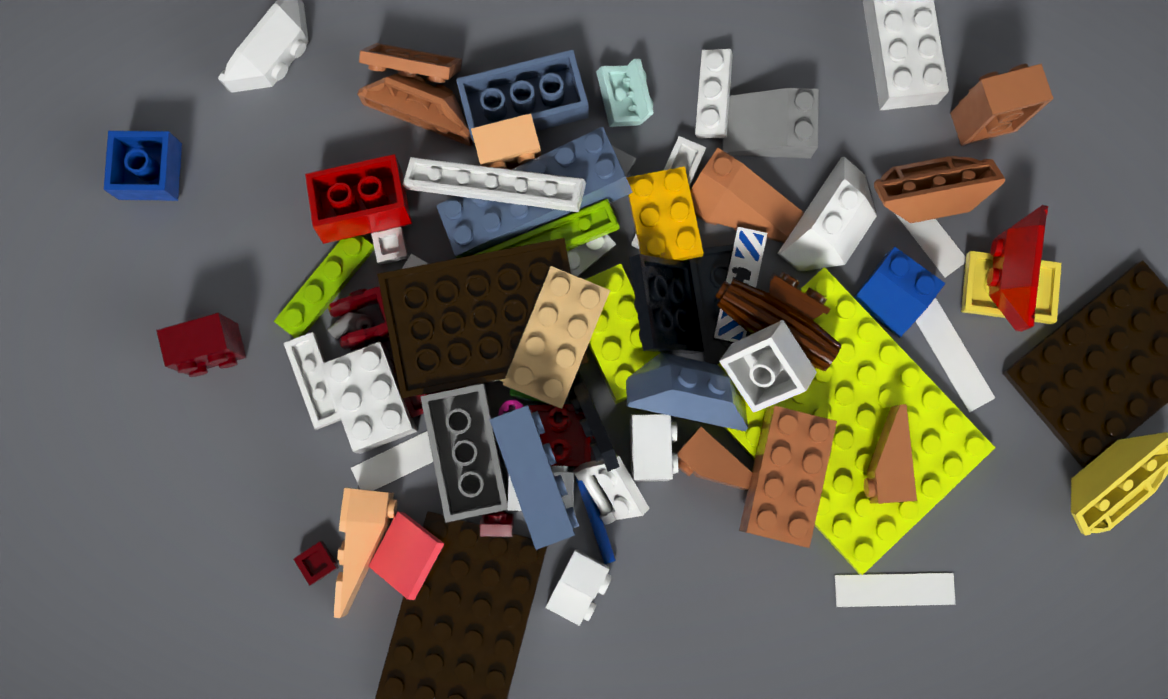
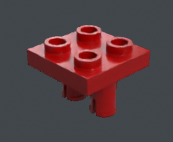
(564, 434)

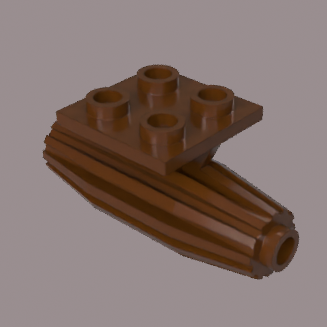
(785, 301)

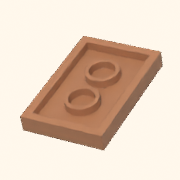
(410, 62)

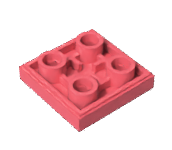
(406, 555)

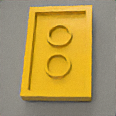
(665, 215)

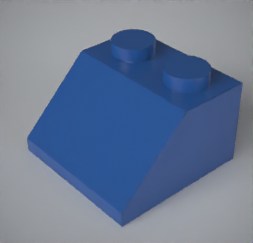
(898, 291)

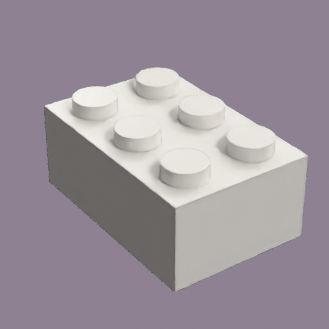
(368, 398)

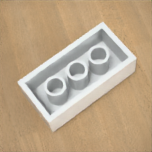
(905, 53)

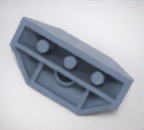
(687, 391)

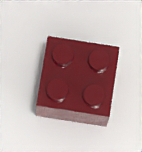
(201, 345)

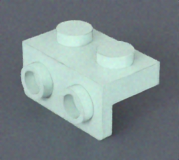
(625, 94)

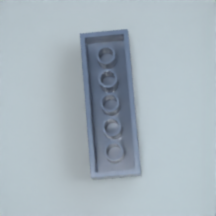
(481, 224)

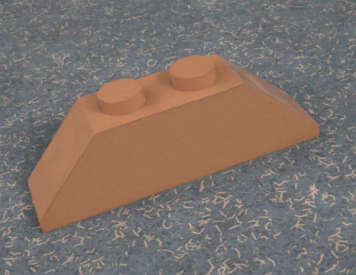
(418, 104)
(938, 187)

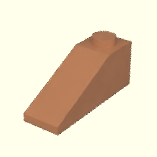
(712, 461)
(891, 468)

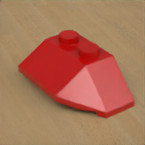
(1017, 269)

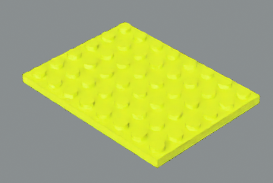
(858, 394)

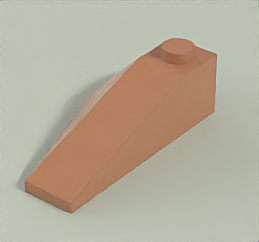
(738, 197)

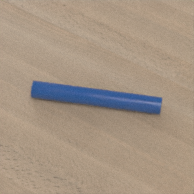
(597, 525)

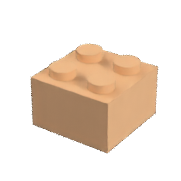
(507, 142)

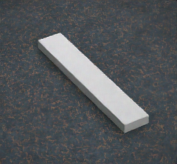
(495, 184)

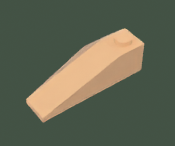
(365, 522)

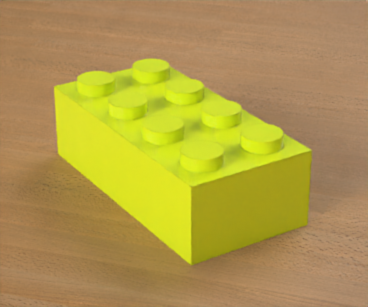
(616, 334)

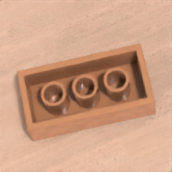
(788, 476)

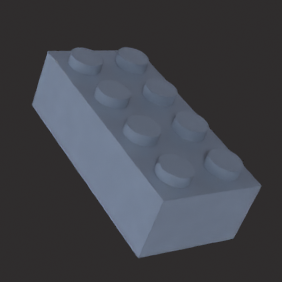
(542, 86)
(533, 478)

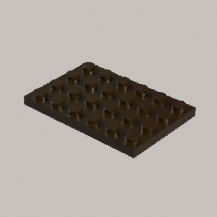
(464, 315)
(1101, 366)
(466, 619)

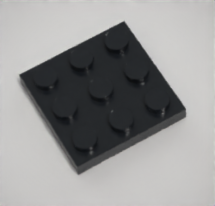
(665, 305)

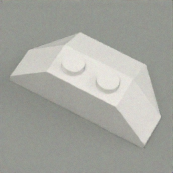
(268, 48)
(832, 221)

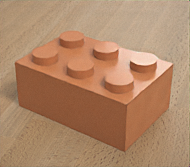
(1001, 103)

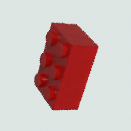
(358, 199)

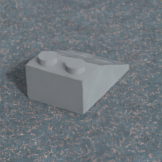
(773, 123)

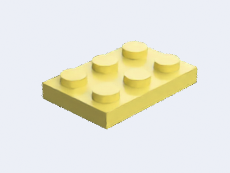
(976, 291)

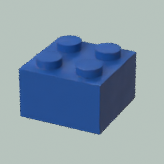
(143, 165)

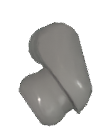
(350, 322)

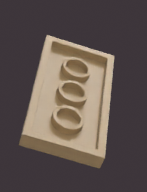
(556, 337)

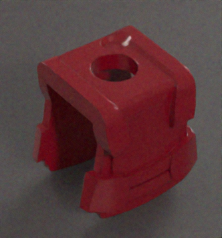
(357, 300)

